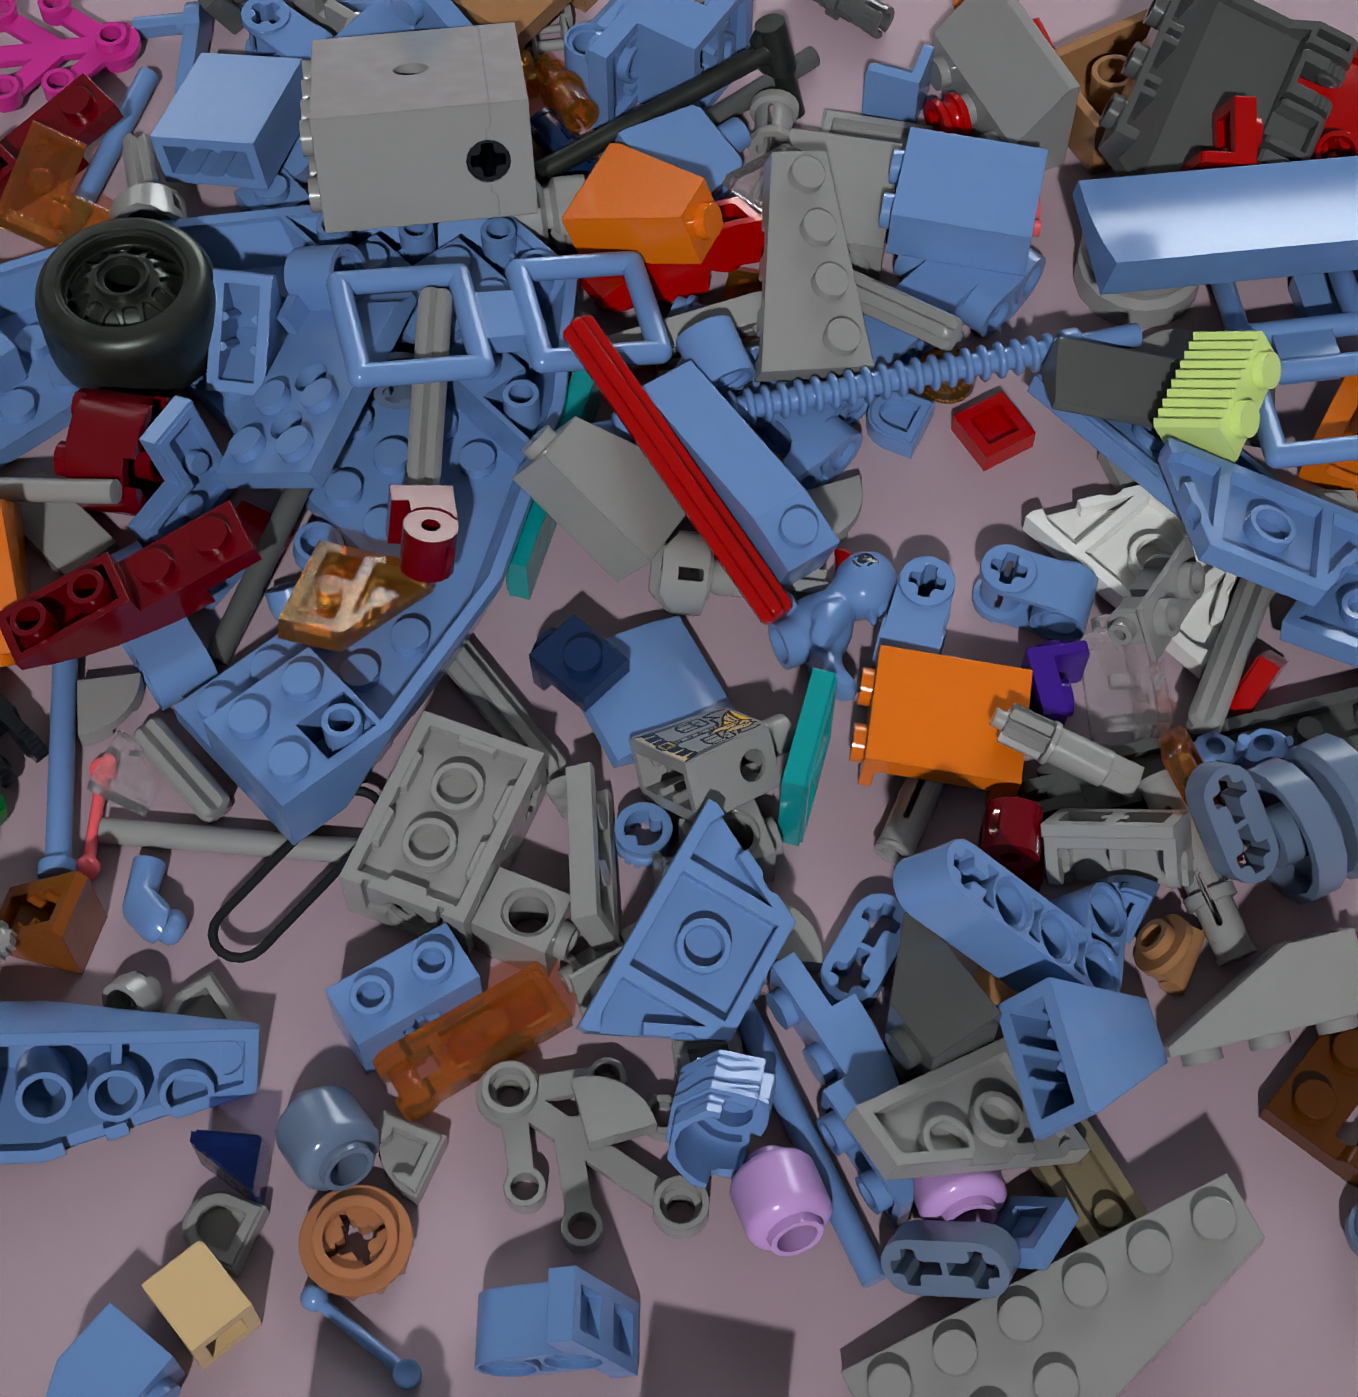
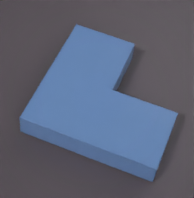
(187, 462)

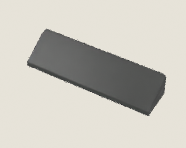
(1110, 382)

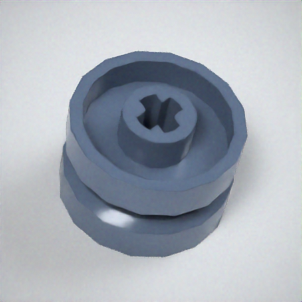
(1313, 815)

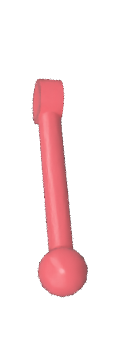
(88, 863)

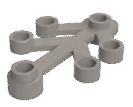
(574, 1153)

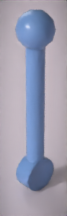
(406, 1372)

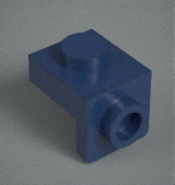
(576, 662)

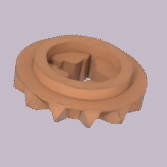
(369, 1211)

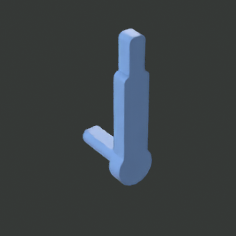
(193, 25)

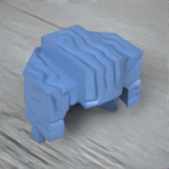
(715, 1112)

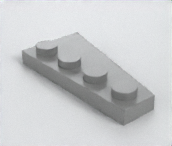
(809, 290)

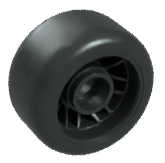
(128, 307)

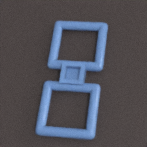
(492, 319)
(1306, 355)

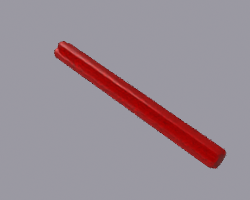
(677, 470)

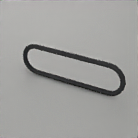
(297, 911)

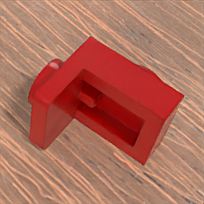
(1235, 136)

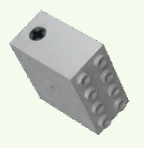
(417, 128)

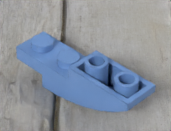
(851, 1056)

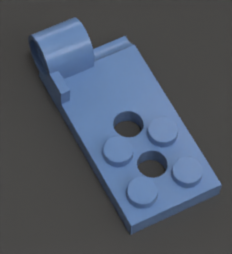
(306, 398)

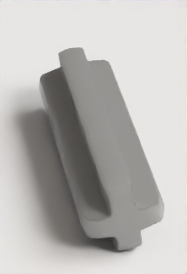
(183, 770)

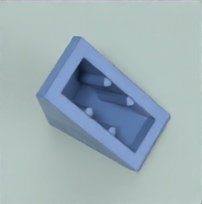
(244, 331)

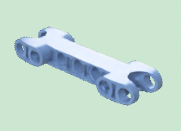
(825, 443)

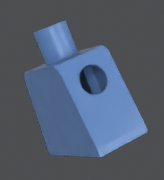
(692, 143)

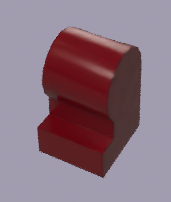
(426, 527)
(1013, 837)

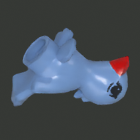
(823, 622)

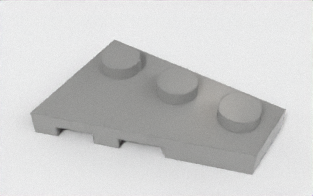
(958, 1122)

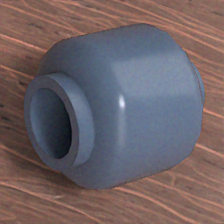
(327, 1138)

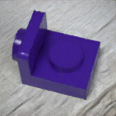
(1054, 670)

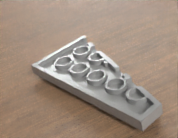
(1086, 1318)

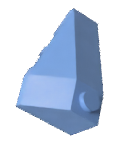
(102, 1070)

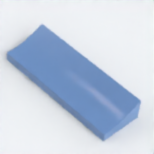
(1220, 224)

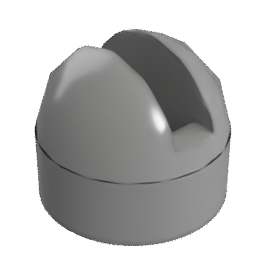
(134, 992)

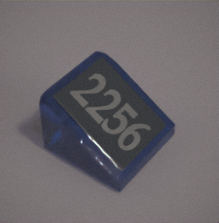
(236, 1159)

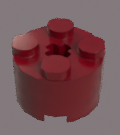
(106, 445)

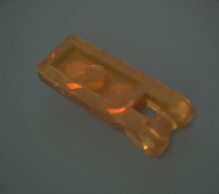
(473, 1039)

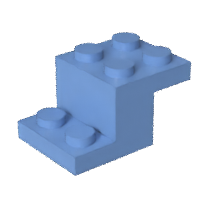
(660, 46)

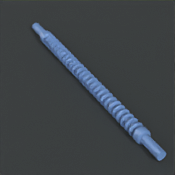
(901, 377)

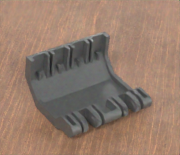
(1202, 58)

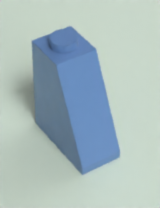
(1077, 1050)

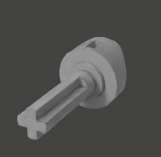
(145, 194)
(706, 575)

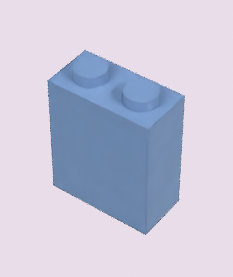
(231, 121)
(963, 200)

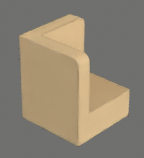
(202, 1304)

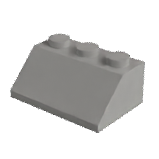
(1006, 76)

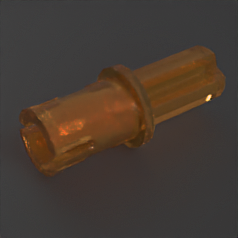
(565, 94)

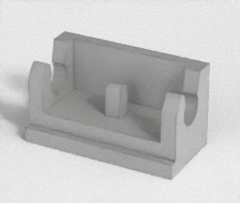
(1111, 842)

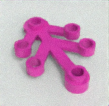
(99, 47)

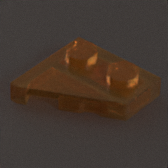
(346, 597)

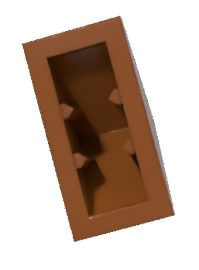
(55, 920)

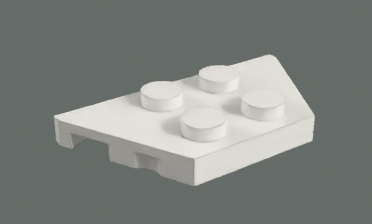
(1115, 540)

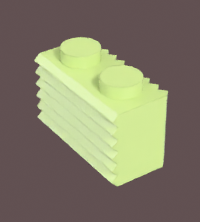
(1219, 391)

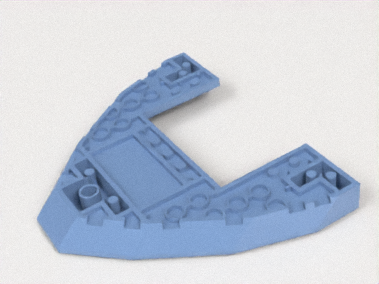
(296, 718)

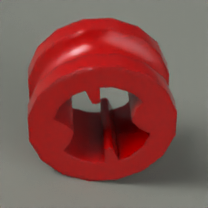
(949, 115)

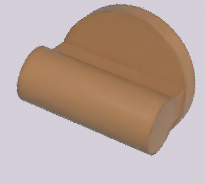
(1169, 951)

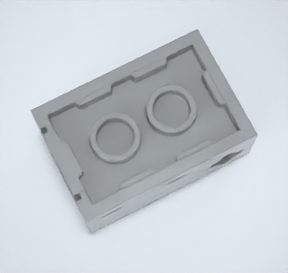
(443, 828)

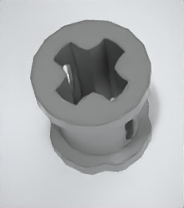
(767, 127)

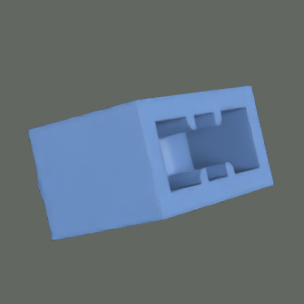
(402, 993)

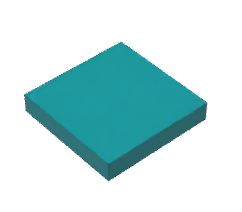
(807, 756)

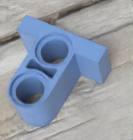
(557, 1327)

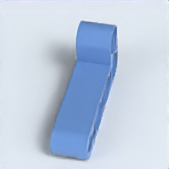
(1009, 924)

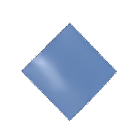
(663, 687)

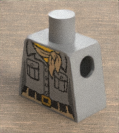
(712, 758)

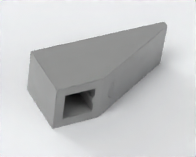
(1282, 990)

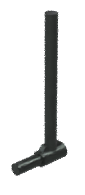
(769, 53)

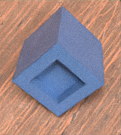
(898, 92)

